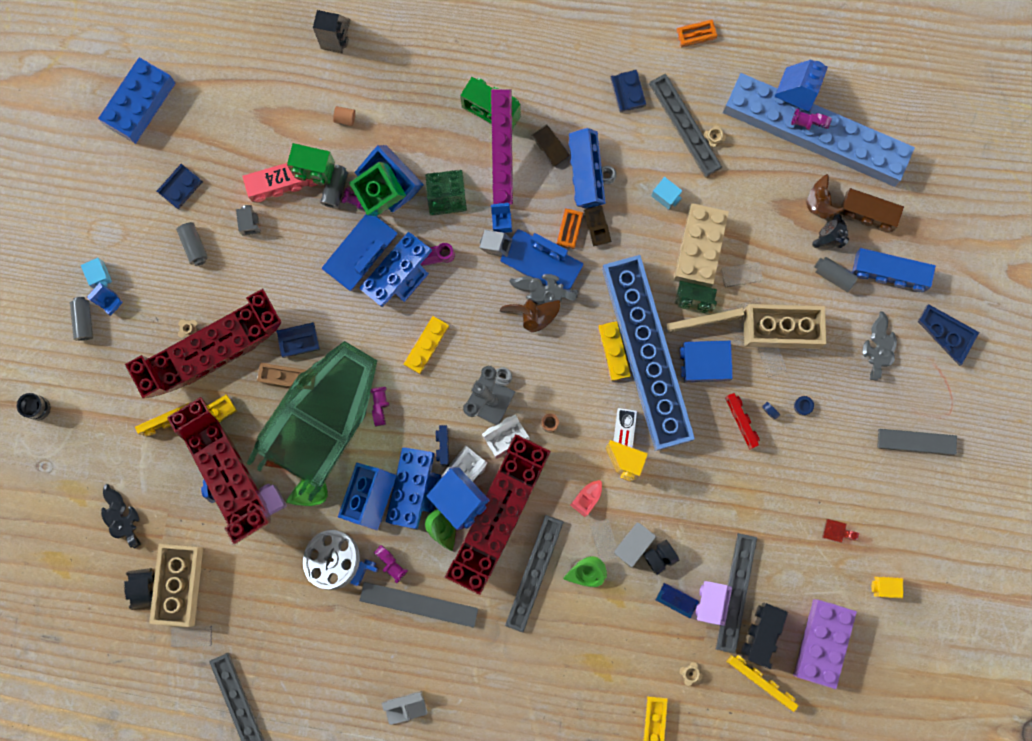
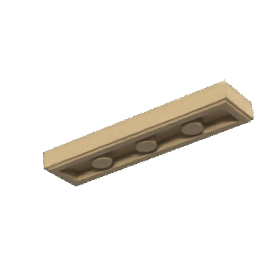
(705, 320)

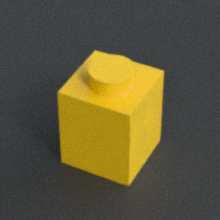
(887, 587)

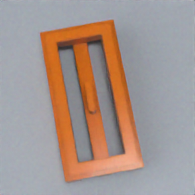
(680, 30)
(566, 244)

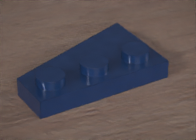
(948, 332)

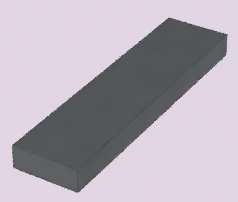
(917, 441)

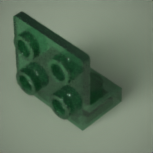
(445, 192)
(696, 297)

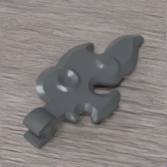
(543, 294)
(886, 344)

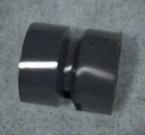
(33, 406)
(661, 557)

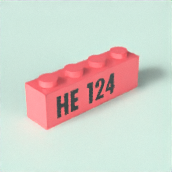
(273, 183)

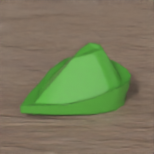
(302, 500)
(440, 529)
(587, 572)

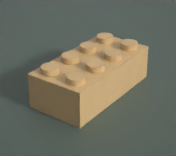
(701, 245)
(784, 326)
(176, 585)

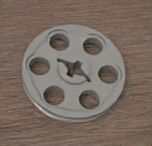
(329, 568)

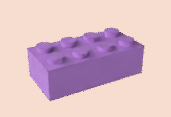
(824, 643)

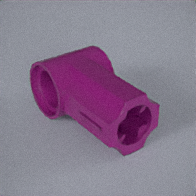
(435, 256)

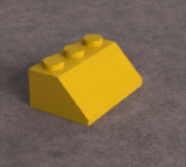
(626, 460)

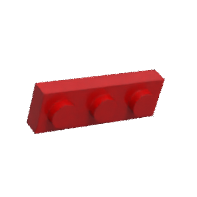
(742, 420)

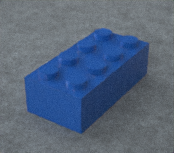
(137, 100)

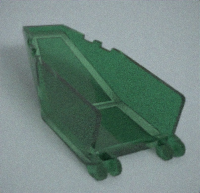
(318, 417)

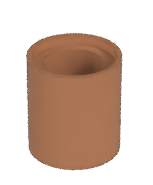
(344, 116)
(546, 429)

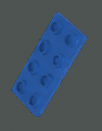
(359, 251)
(540, 256)
(398, 272)
(411, 488)

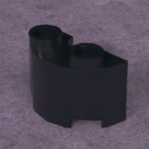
(139, 588)

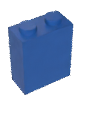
(706, 361)
(458, 498)

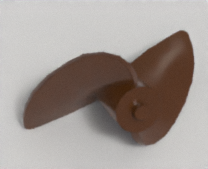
(820, 200)
(534, 316)

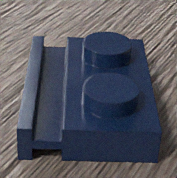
(628, 91)
(179, 186)
(298, 340)
(443, 438)

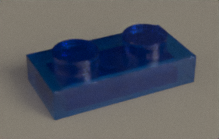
(677, 600)

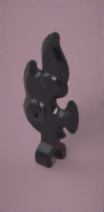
(113, 517)

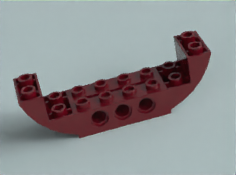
(206, 349)
(221, 469)
(495, 525)

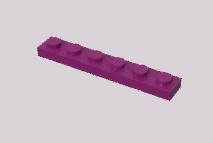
(502, 145)

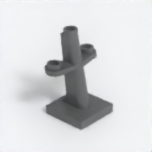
(488, 398)

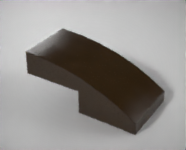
(550, 145)
(597, 225)

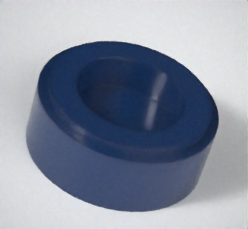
(803, 405)
(770, 410)

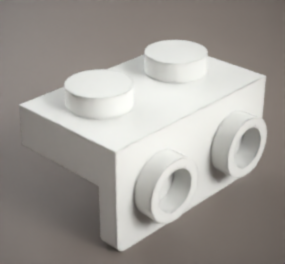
(501, 435)
(469, 463)

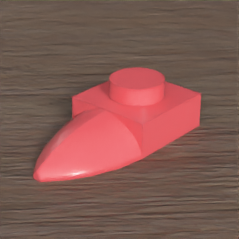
(587, 498)

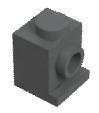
(247, 220)

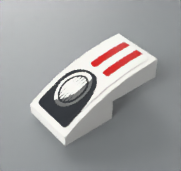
(625, 427)

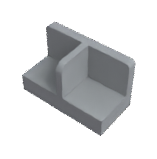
(634, 544)
(405, 708)

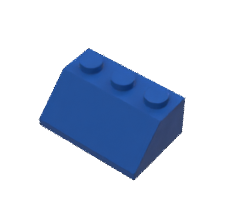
(801, 83)
(405, 177)
(367, 496)

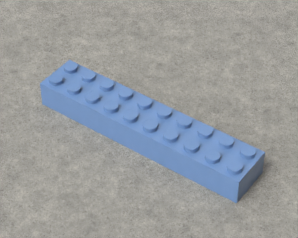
(843, 141)
(647, 353)

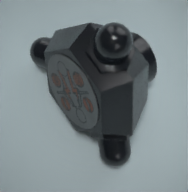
(833, 234)

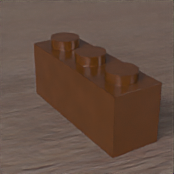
(871, 210)

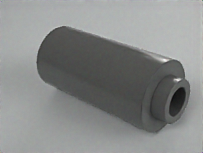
(333, 191)
(192, 243)
(835, 273)
(81, 319)

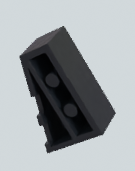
(331, 31)
(764, 635)

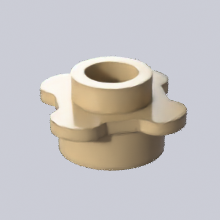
(719, 136)
(184, 324)
(690, 679)

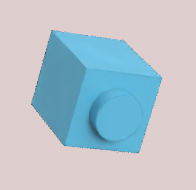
(667, 193)
(96, 273)

